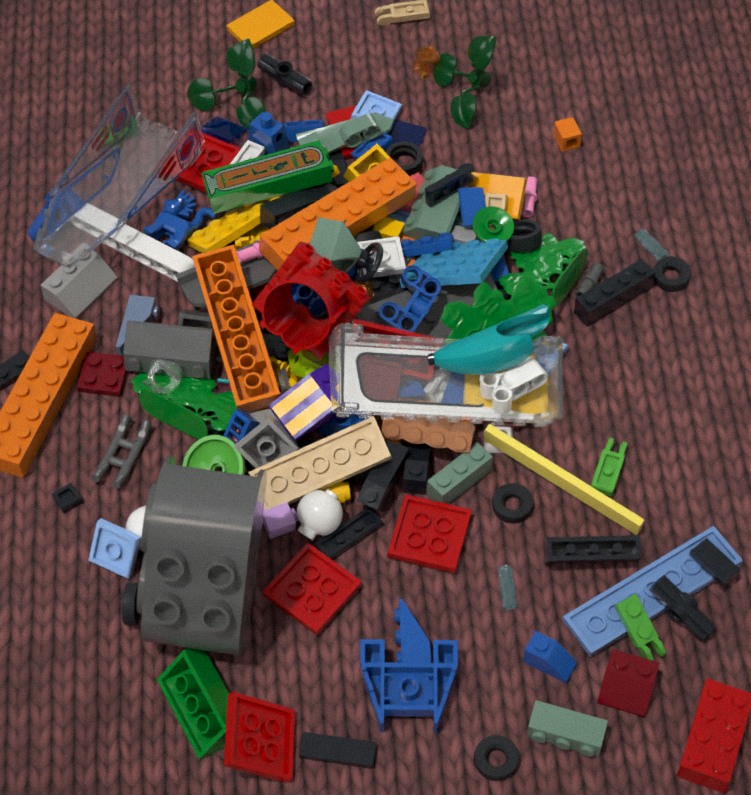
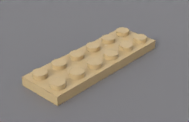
(324, 463)

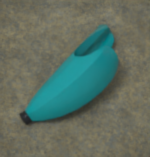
(493, 347)

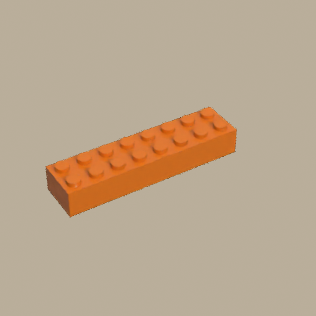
(355, 203)
(236, 329)
(42, 390)

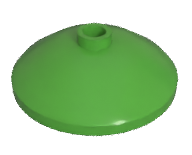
(213, 453)

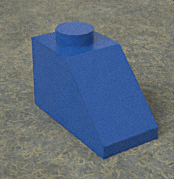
(549, 657)

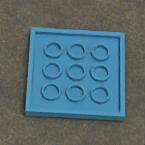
(462, 263)

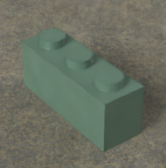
(459, 475)
(566, 729)

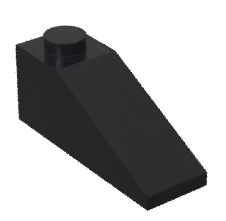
(416, 468)
(383, 478)

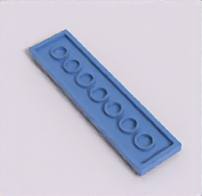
(597, 621)

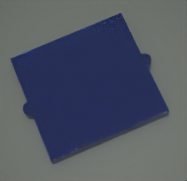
(223, 129)
(407, 132)

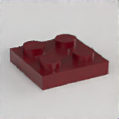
(102, 374)

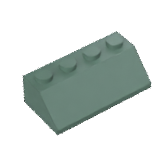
(436, 219)

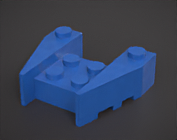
(408, 687)

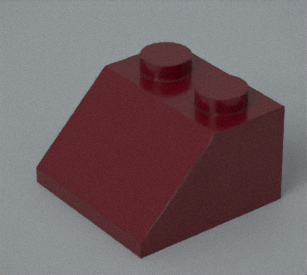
(628, 683)

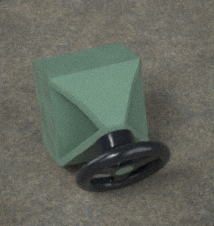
(336, 243)

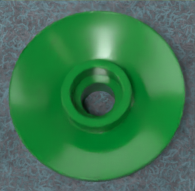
(495, 218)

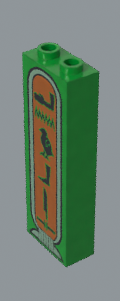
(268, 176)

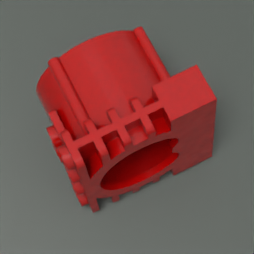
(294, 321)

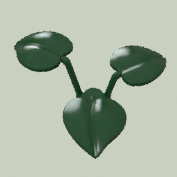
(480, 53)
(241, 59)

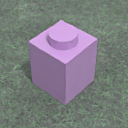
(279, 520)

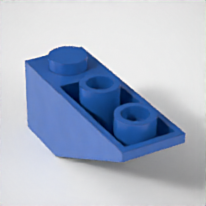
(412, 639)

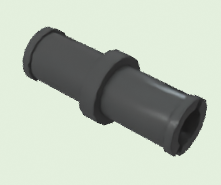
(590, 279)

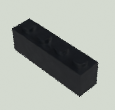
(284, 207)
(614, 292)
(592, 549)

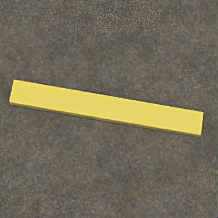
(563, 479)

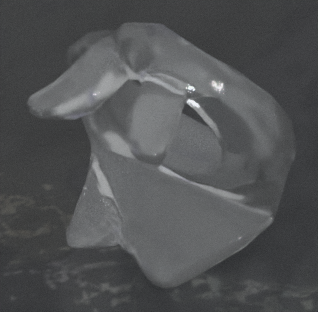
(173, 372)

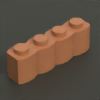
(435, 434)

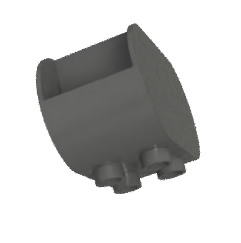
(200, 557)

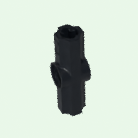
(284, 74)
(682, 607)

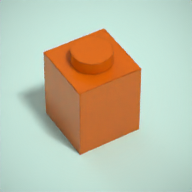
(567, 134)

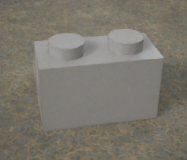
(266, 443)

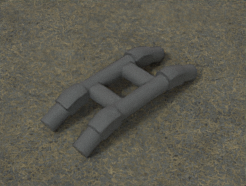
(119, 441)

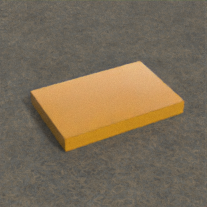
(261, 24)
(500, 184)

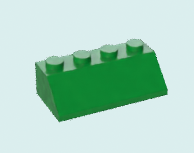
(197, 700)

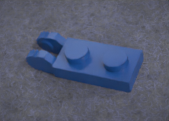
(427, 245)

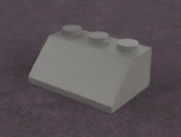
(78, 287)

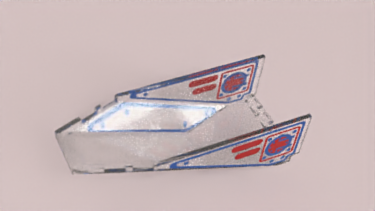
(113, 179)

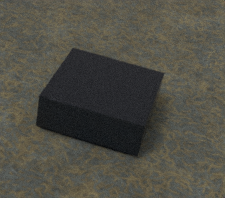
(67, 498)

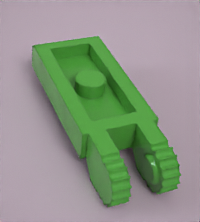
(609, 468)
(639, 626)

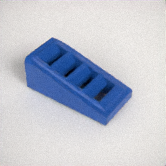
(235, 423)

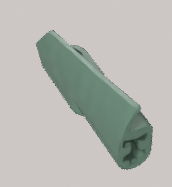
(349, 132)

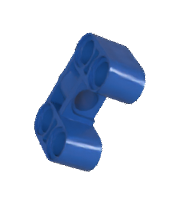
(418, 304)

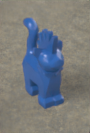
(172, 225)

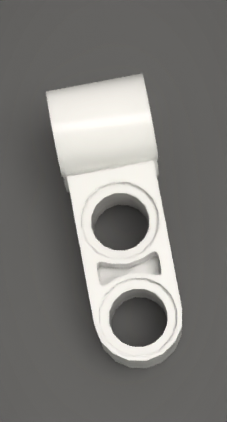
(511, 384)

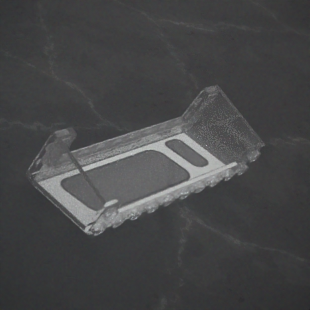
(394, 379)

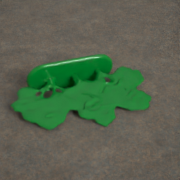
(549, 260)
(492, 308)
(190, 392)

